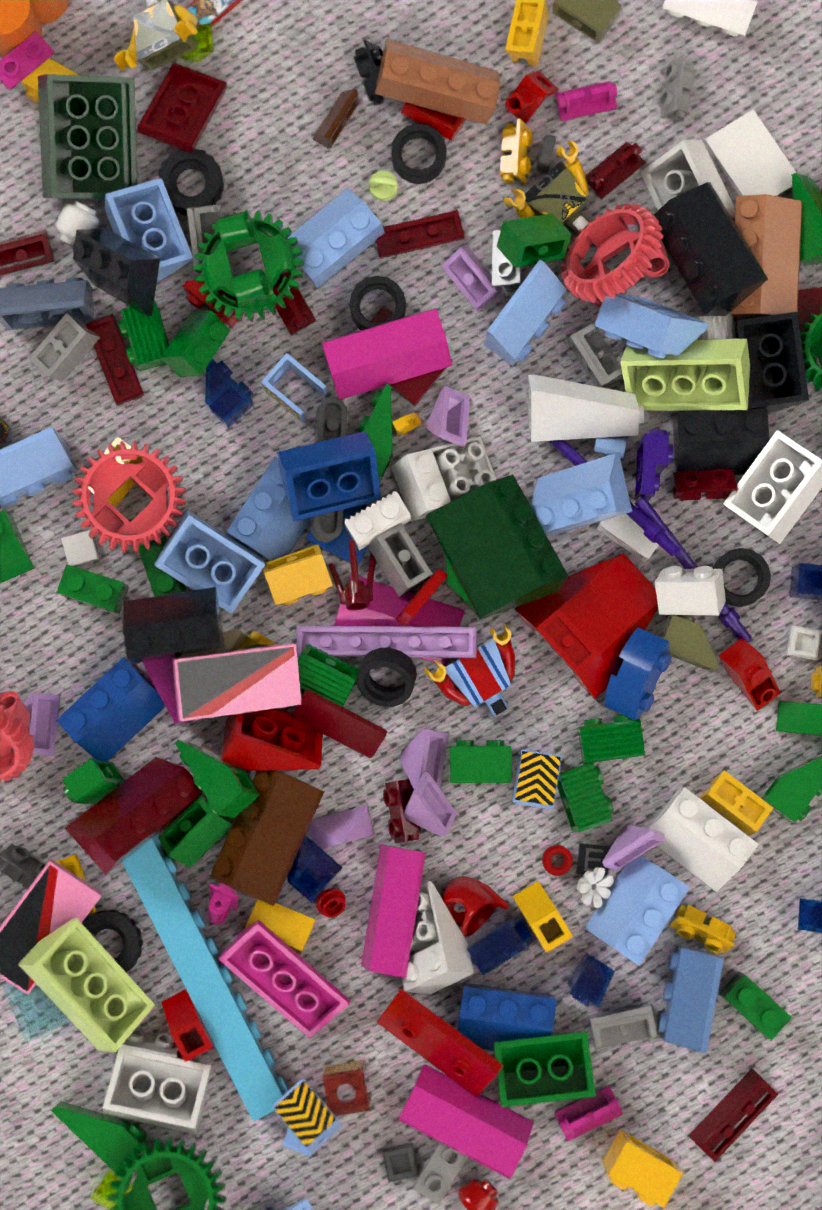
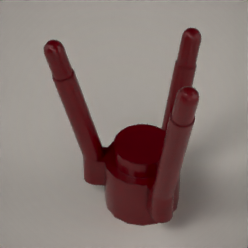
(356, 594)

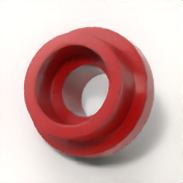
(564, 867)
(331, 902)

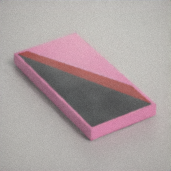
(236, 681)
(47, 905)

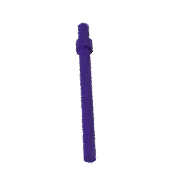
(652, 530)
(728, 616)

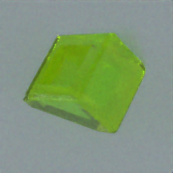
(205, 42)
(104, 1190)

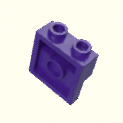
(652, 458)

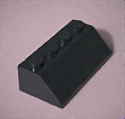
(709, 250)

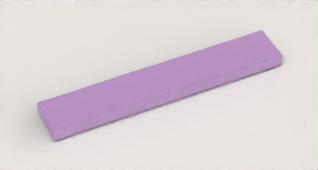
(413, 641)

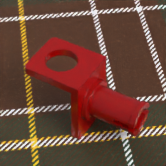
(529, 95)

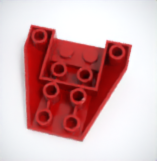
(594, 618)

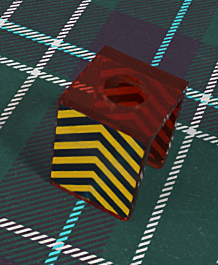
(348, 1073)

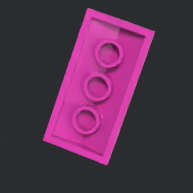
(387, 353)
(388, 605)
(393, 910)
(283, 979)
(466, 1122)

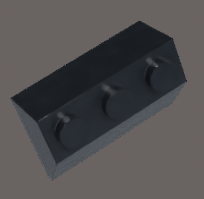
(118, 267)
(776, 361)
(719, 439)
(172, 625)

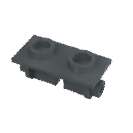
(16, 862)

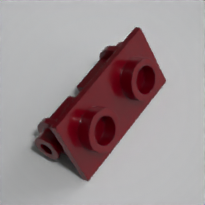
(615, 169)
(297, 313)
(715, 483)
(397, 797)

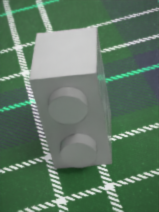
(400, 560)

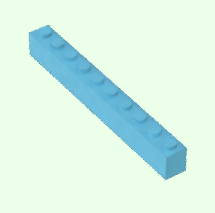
(205, 978)

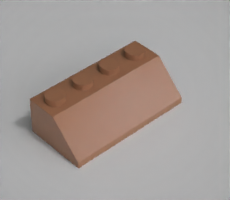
(438, 82)
(774, 236)

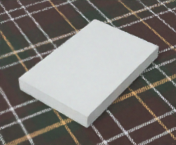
(751, 157)

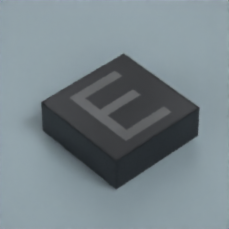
(590, 857)

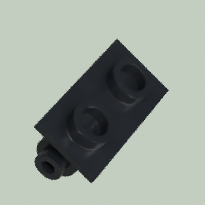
(369, 62)

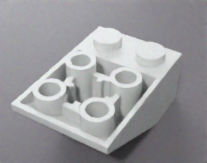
(441, 475)
(437, 947)

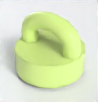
(383, 186)

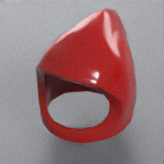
(477, 899)

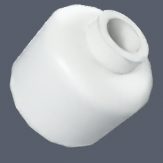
(73, 218)

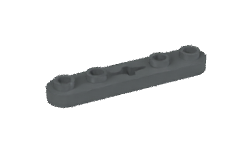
(329, 424)

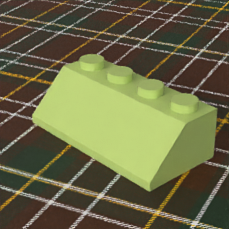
(703, 377)
(87, 985)

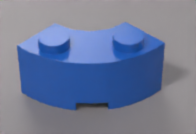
(634, 685)

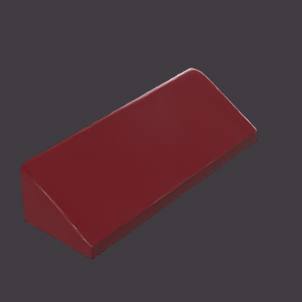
(25, 248)
(339, 724)
(730, 1111)

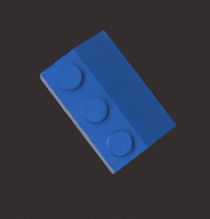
(329, 475)
(112, 711)
(504, 1014)

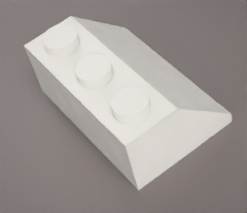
(730, 15)
(682, 170)
(777, 487)
(702, 839)
(157, 1090)

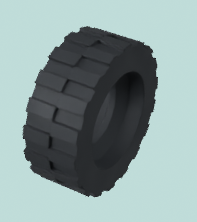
(197, 160)
(125, 927)

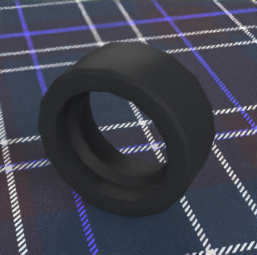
(420, 131)
(370, 284)
(762, 572)
(381, 694)

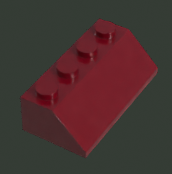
(134, 812)

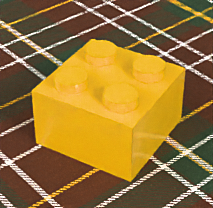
(642, 1169)

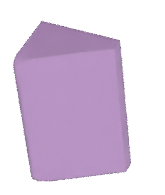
(471, 277)

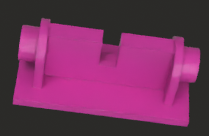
(24, 60)
(586, 100)
(221, 902)
(588, 1113)

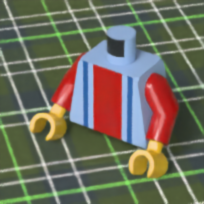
(480, 678)

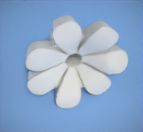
(594, 886)

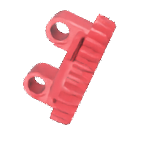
(611, 236)
(108, 476)
(14, 733)

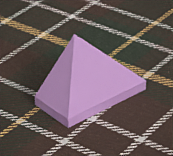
(450, 416)
(43, 723)
(425, 754)
(430, 807)
(341, 827)
(631, 844)

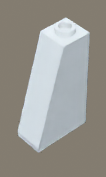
(579, 411)

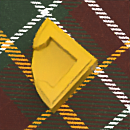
(402, 427)

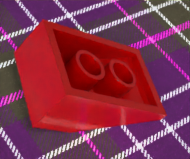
(270, 742)

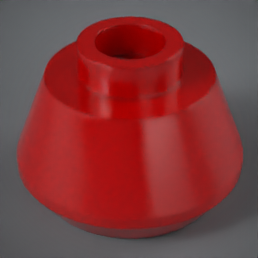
(479, 1195)

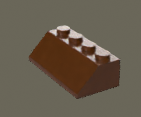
(267, 836)

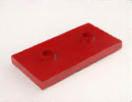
(439, 1043)

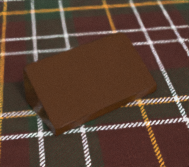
(337, 118)

